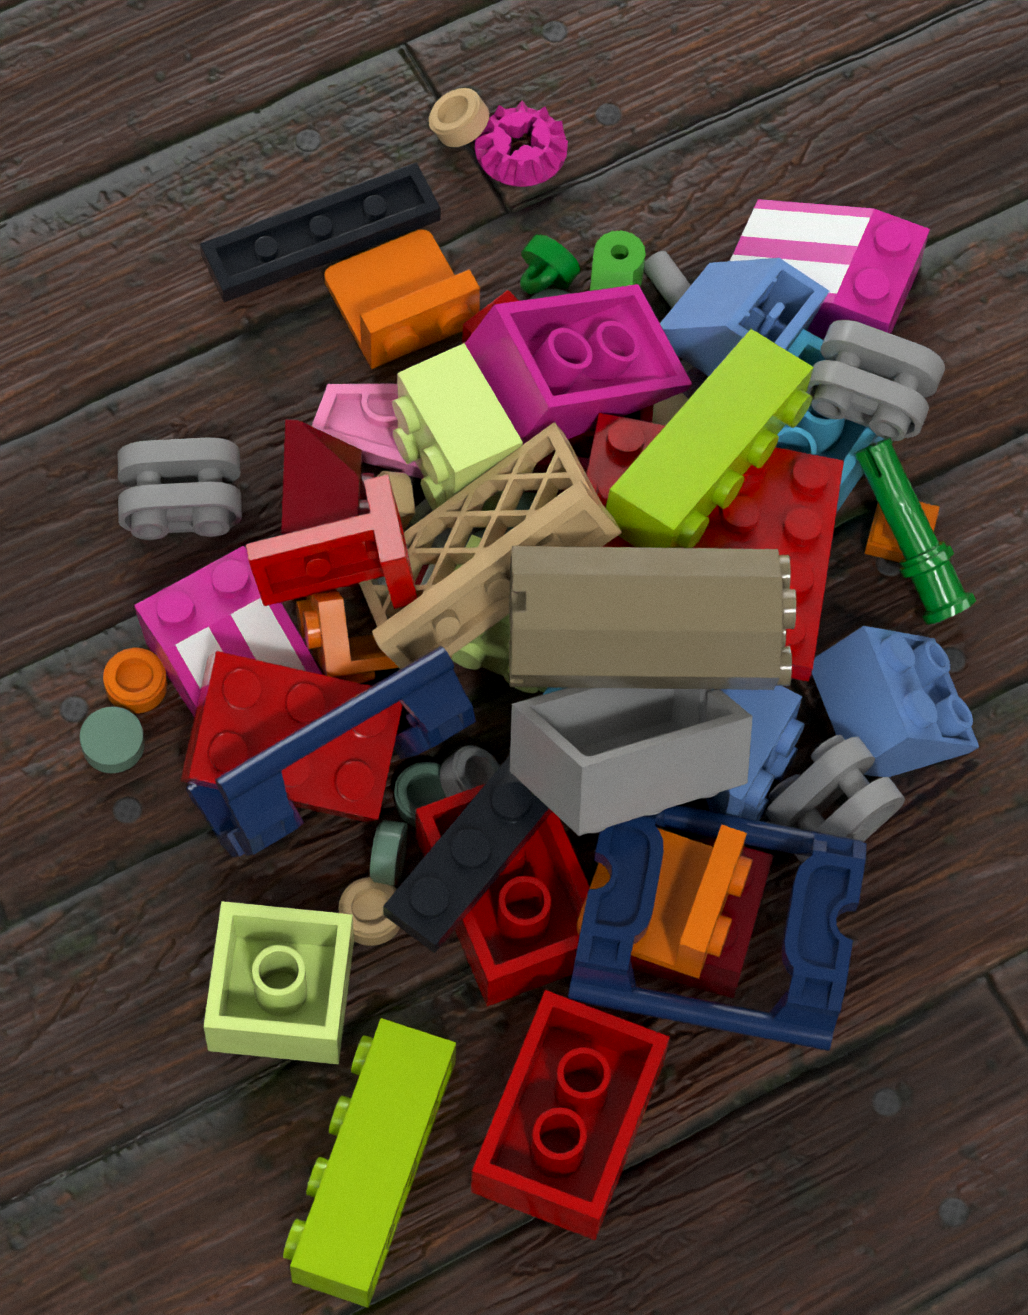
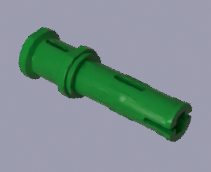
(924, 557)

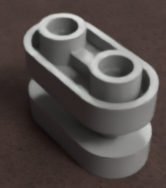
(874, 379)
(179, 487)
(836, 770)

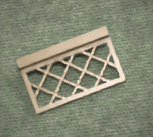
(476, 596)

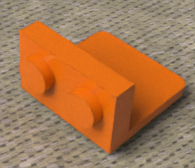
(402, 297)
(325, 629)
(689, 900)

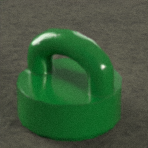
(548, 265)

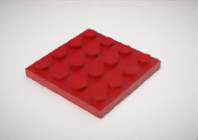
(779, 506)

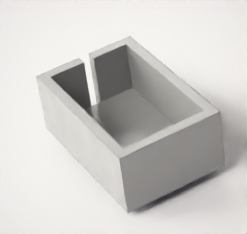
(627, 751)

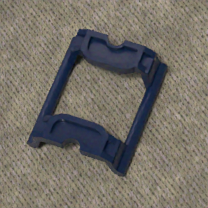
(252, 798)
(811, 946)

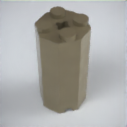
(650, 618)

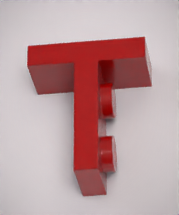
(338, 554)

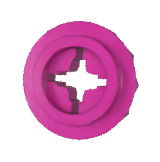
(528, 164)

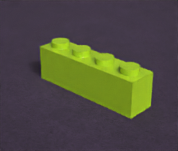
(710, 445)
(371, 1163)

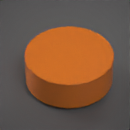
(135, 680)

